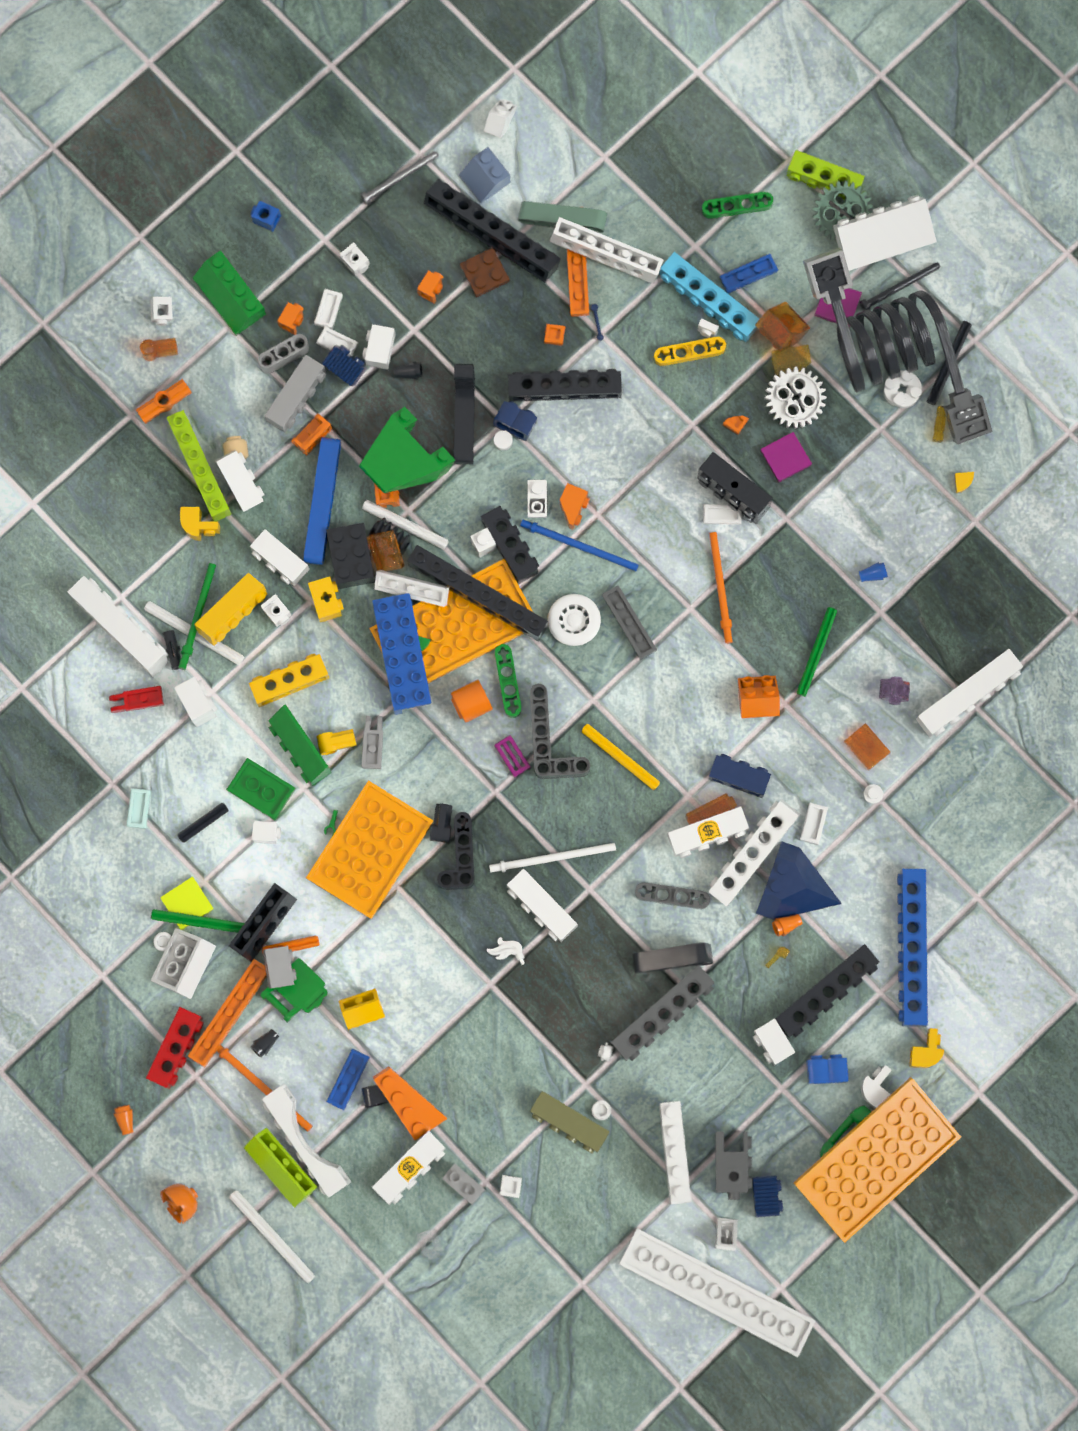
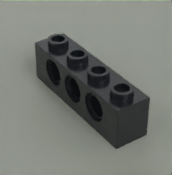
(501, 517)
(262, 922)

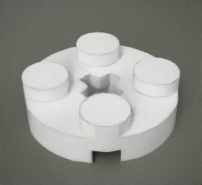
(898, 398)

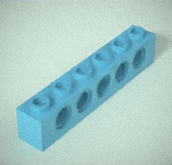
(676, 264)

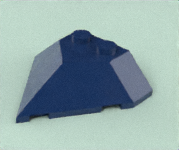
(794, 886)

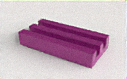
(520, 769)

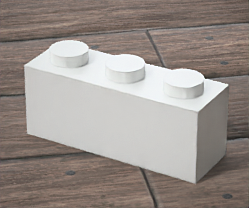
(240, 480)
(279, 558)

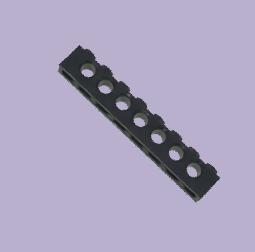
(492, 230)
(478, 593)

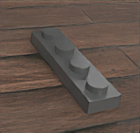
(629, 622)

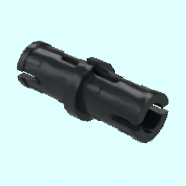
(169, 638)

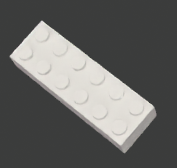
(118, 626)

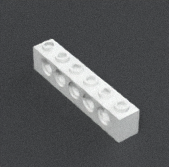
(606, 250)
(727, 894)

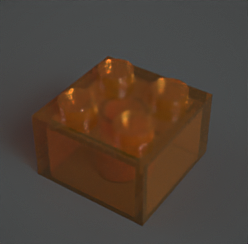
(782, 326)

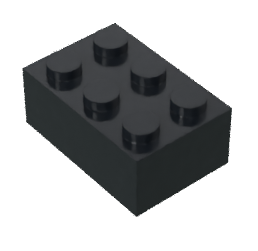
(350, 556)

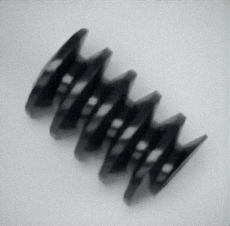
(380, 526)

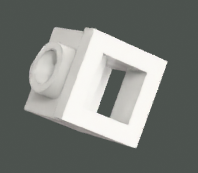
(349, 254)
(163, 304)
(270, 605)

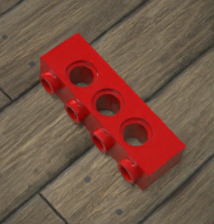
(182, 1018)

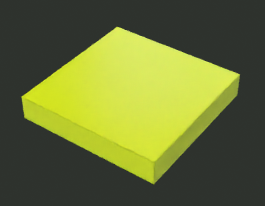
(187, 899)

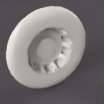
(574, 619)

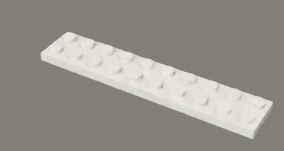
(717, 1292)

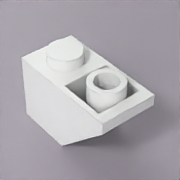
(500, 118)
(537, 498)

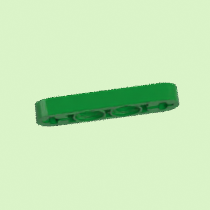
(738, 208)
(510, 680)

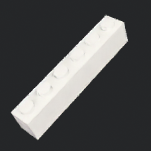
(970, 692)

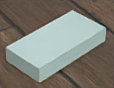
(138, 808)

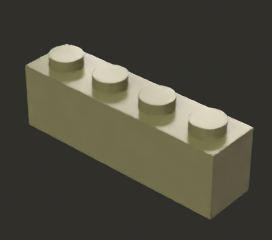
(570, 1122)

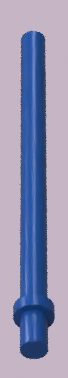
(534, 527)

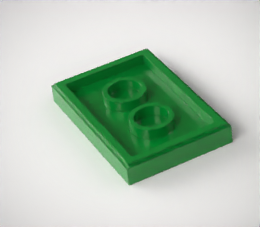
(261, 789)

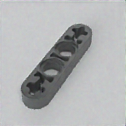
(672, 893)

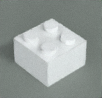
(193, 696)

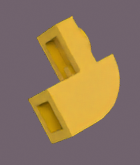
(191, 522)
(927, 1056)

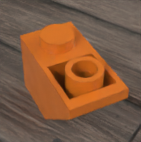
(572, 503)

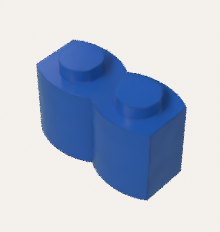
(827, 1070)

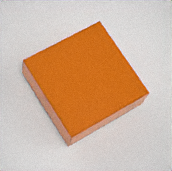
(554, 334)

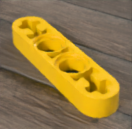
(690, 353)

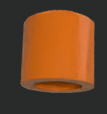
(471, 701)

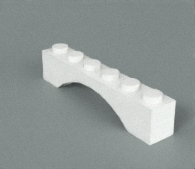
(283, 1108)

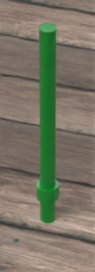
(187, 649)

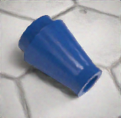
(873, 573)

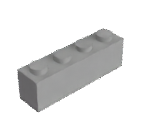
(295, 393)

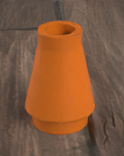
(784, 925)
(124, 1118)

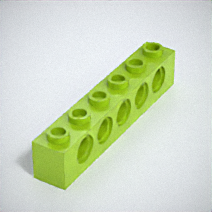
(198, 465)

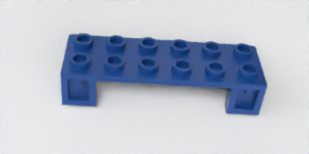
(401, 652)

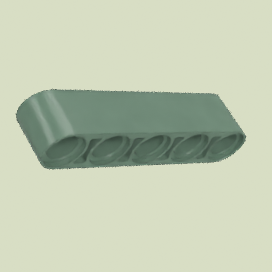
(548, 214)

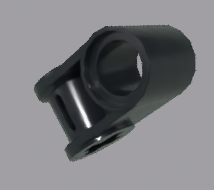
(373, 1096)

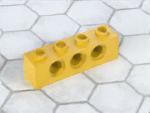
(283, 689)

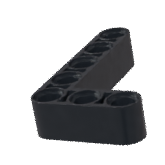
(464, 413)

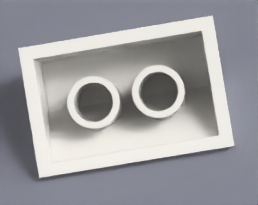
(183, 963)

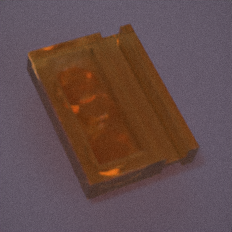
(385, 551)
(867, 746)

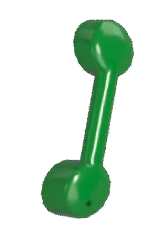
(856, 1116)

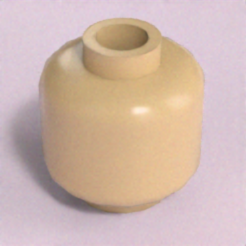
(236, 443)

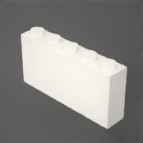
(885, 232)
(675, 1153)

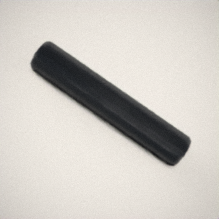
(202, 822)

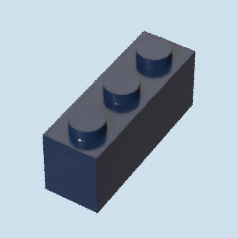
(739, 775)

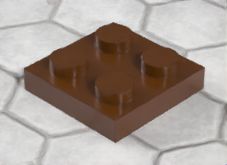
(484, 272)

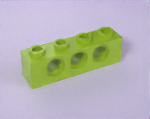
(820, 167)

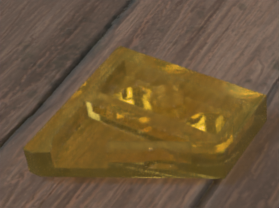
(790, 358)

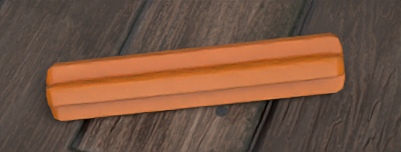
(297, 944)

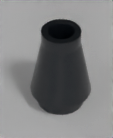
(409, 371)
(264, 1043)

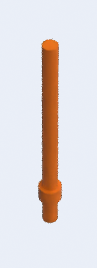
(726, 623)

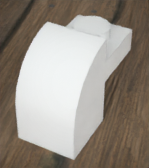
(871, 1089)

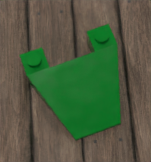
(399, 460)

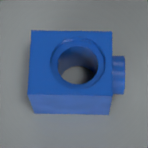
(271, 221)

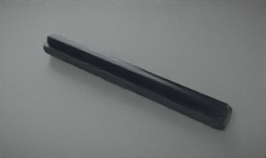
(944, 372)

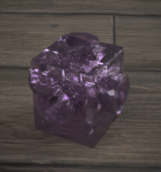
(894, 690)

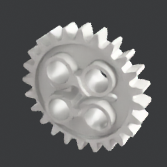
(810, 389)

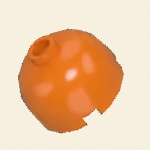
(181, 1201)

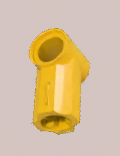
(331, 742)

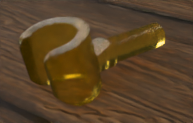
(782, 952)

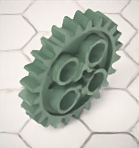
(852, 197)

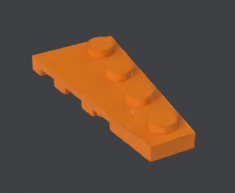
(411, 1107)

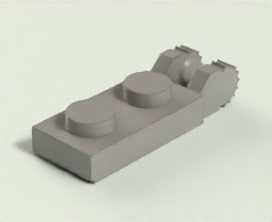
(372, 744)

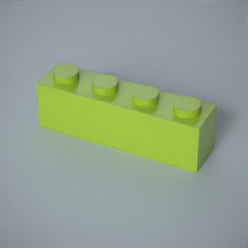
(280, 1167)

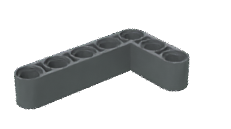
(544, 740)

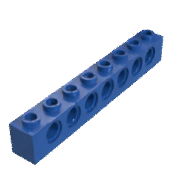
(917, 878)

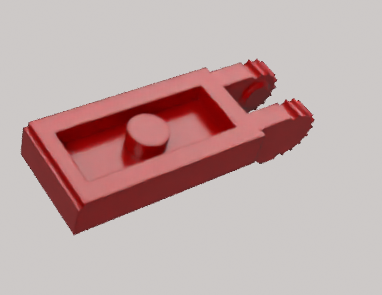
(138, 699)

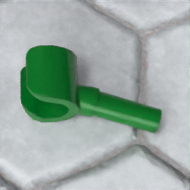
(332, 822)

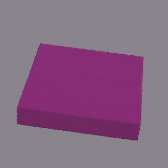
(849, 304)
(785, 457)

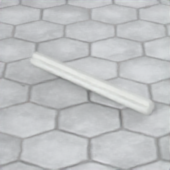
(184, 627)
(272, 1236)

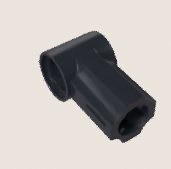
(441, 827)

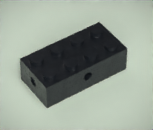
(734, 488)

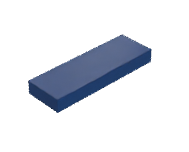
(748, 273)
(348, 1079)

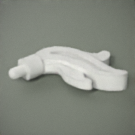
(507, 948)

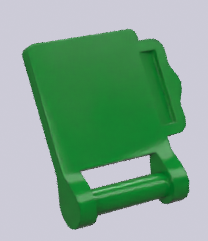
(304, 994)

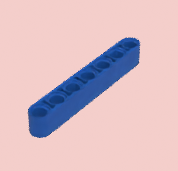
(322, 501)

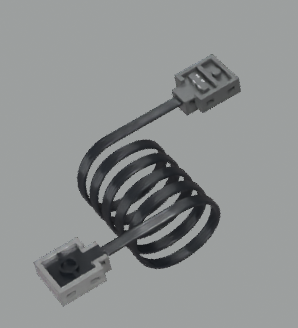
(827, 279)

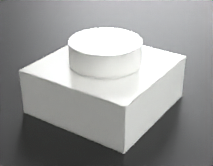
(707, 328)

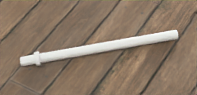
(503, 866)

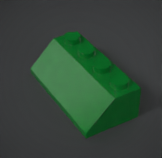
(228, 293)
(299, 745)

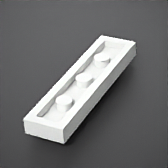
(417, 588)

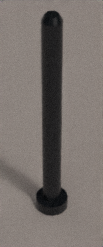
(865, 305)

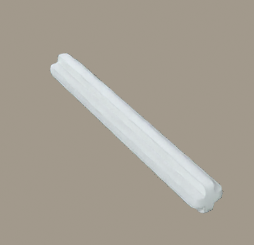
(405, 524)

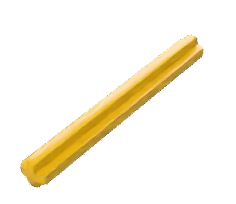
(620, 756)

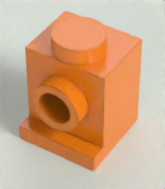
(430, 286)
(291, 317)

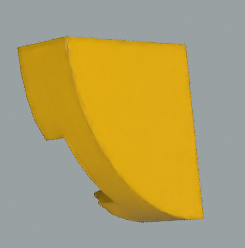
(963, 481)

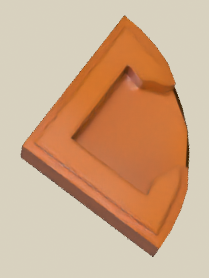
(735, 423)

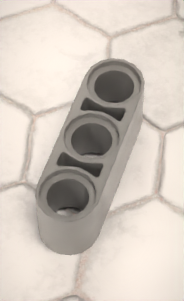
(278, 361)

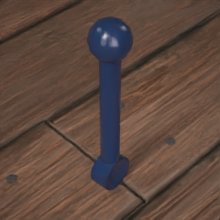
(594, 308)

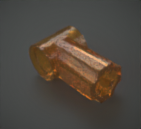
(161, 348)

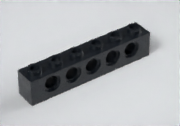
(556, 392)
(862, 956)

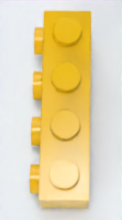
(231, 609)

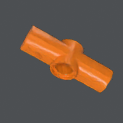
(174, 394)

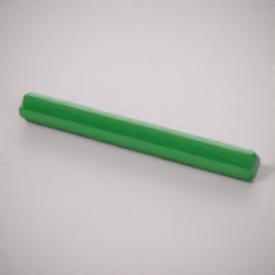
(816, 651)
(198, 921)

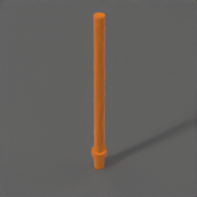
(224, 1053)

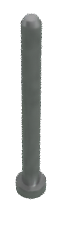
(366, 197)

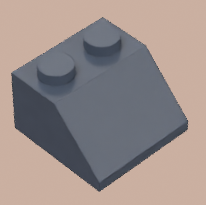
(485, 175)

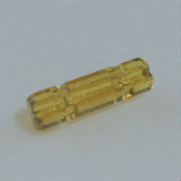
(939, 426)

